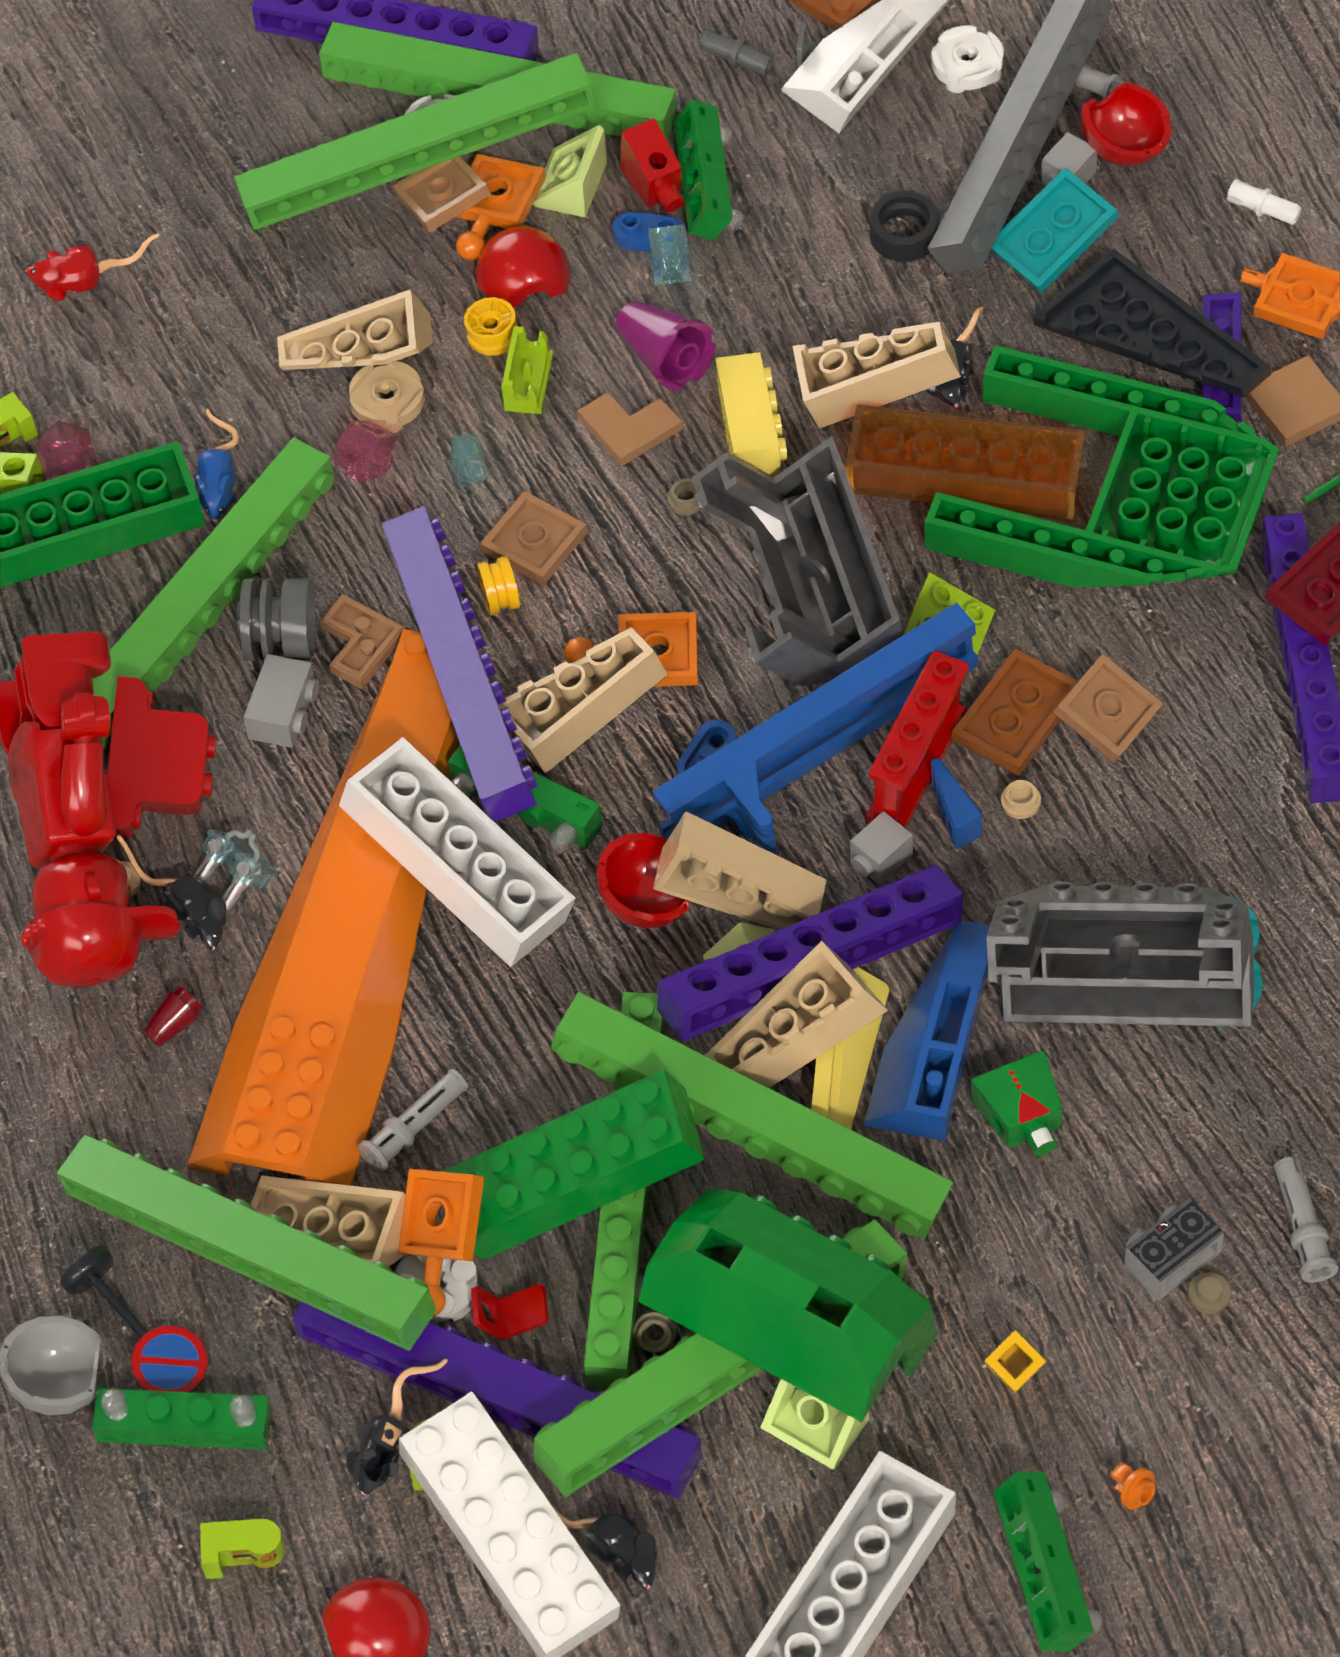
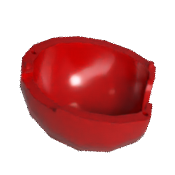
(1127, 126)
(522, 263)
(627, 881)
(377, 1620)

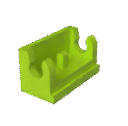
(526, 373)

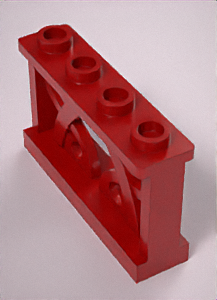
(918, 738)

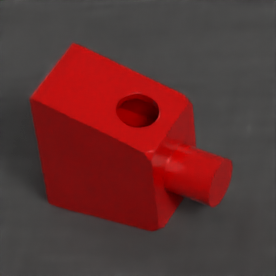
(651, 166)

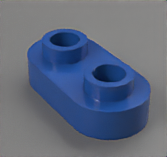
(637, 236)
(700, 746)

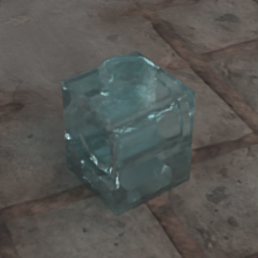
(669, 254)

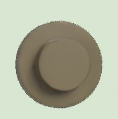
(1209, 1293)

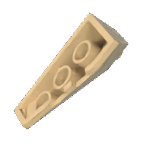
(360, 337)
(340, 1214)

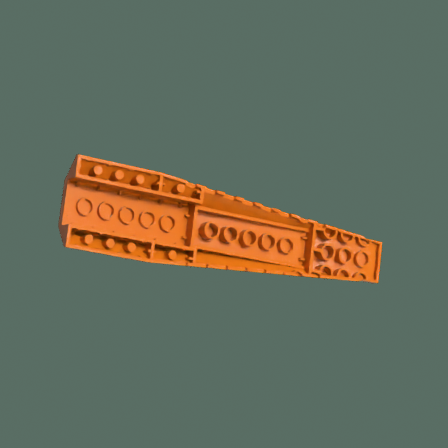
(335, 975)

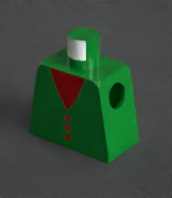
(1020, 1102)

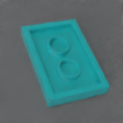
(1053, 230)

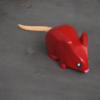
(76, 270)

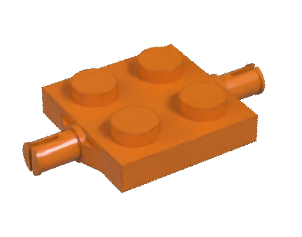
(1297, 295)

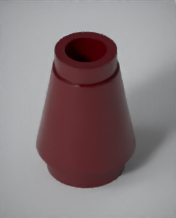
(173, 1015)

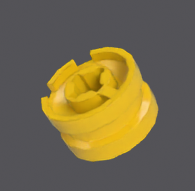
(490, 325)
(498, 585)

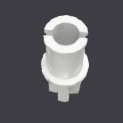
(1263, 202)

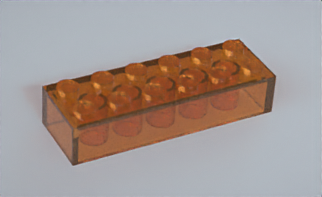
(965, 457)

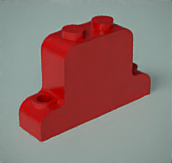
(155, 758)

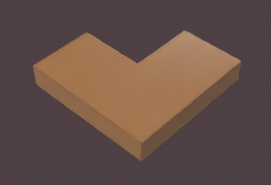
(627, 435)
(368, 638)

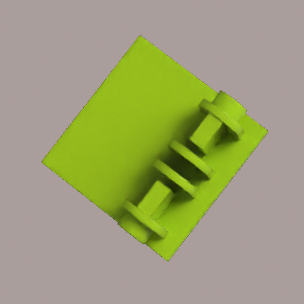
(939, 595)

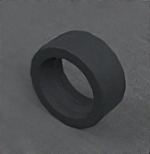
(903, 204)

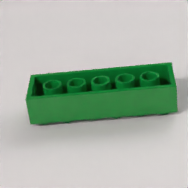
(96, 513)
(582, 1161)

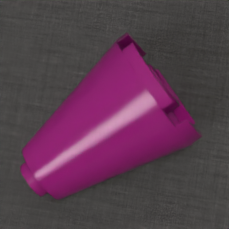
(667, 343)

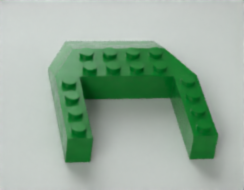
(1169, 505)

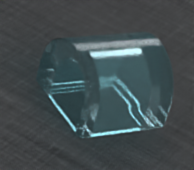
(468, 460)

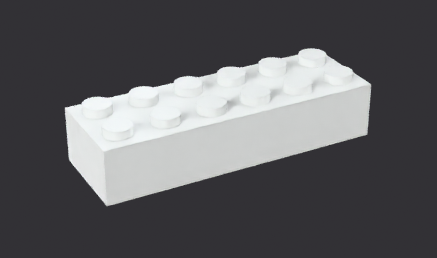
(456, 851)
(508, 1528)
(860, 1565)

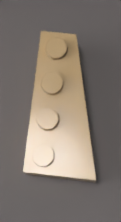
(873, 370)
(582, 697)
(736, 876)
(799, 1019)

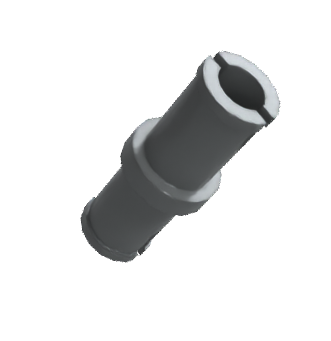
(737, 52)

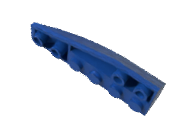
(931, 1043)

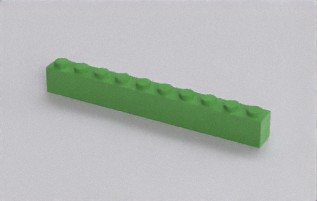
(438, 68)
(415, 141)
(217, 569)
(756, 1117)
(248, 1241)
(619, 1255)
(664, 1392)

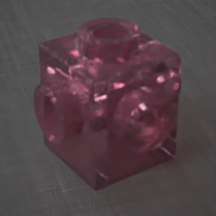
(66, 450)
(365, 450)

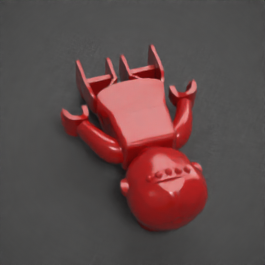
(55, 761)

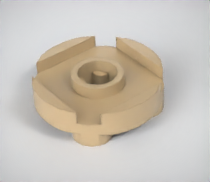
(391, 412)

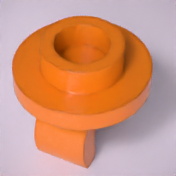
(1134, 1486)

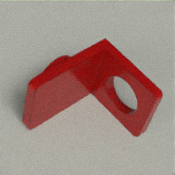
(512, 1313)

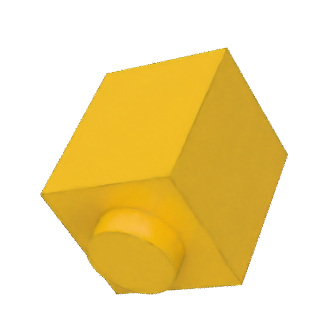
(1014, 1362)

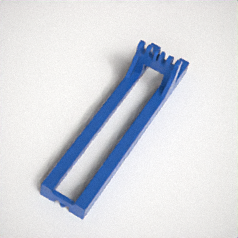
(809, 732)

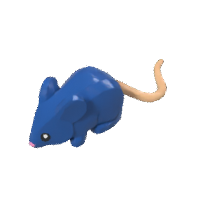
(217, 474)

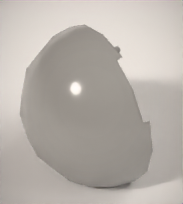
(51, 1364)

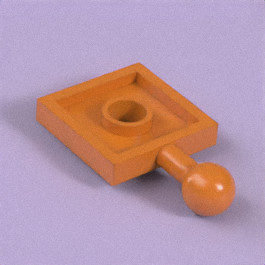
(504, 210)
(672, 630)
(454, 1236)

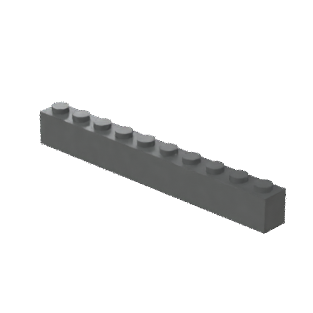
(1017, 134)

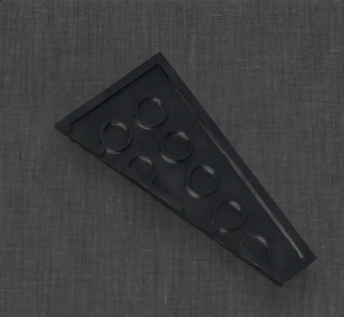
(1141, 319)

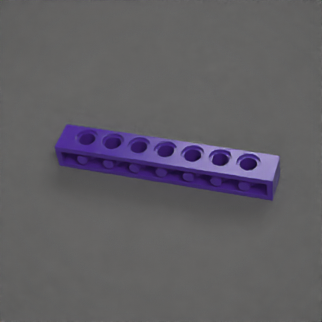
(314, 18)
(1306, 667)
(855, 930)

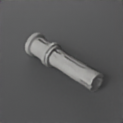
(400, 1131)
(1308, 1235)

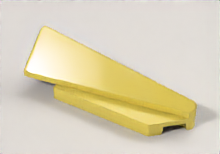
(843, 1067)

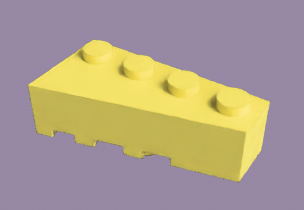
(749, 411)

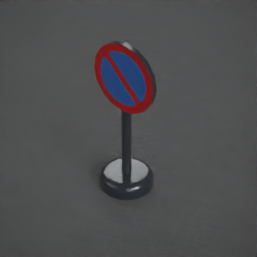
(164, 1357)

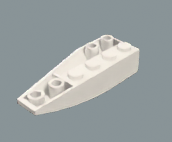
(858, 58)

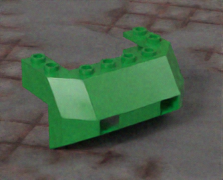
(749, 1273)

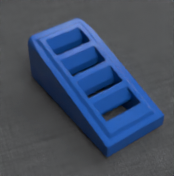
(958, 810)

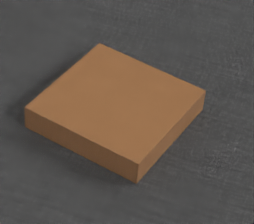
(441, 192)
(1296, 401)
(534, 537)
(1108, 708)

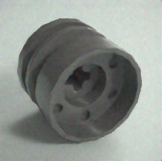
(277, 619)

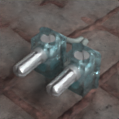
(245, 867)

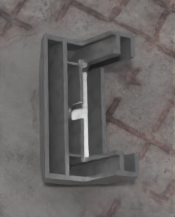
(813, 559)
(1123, 955)

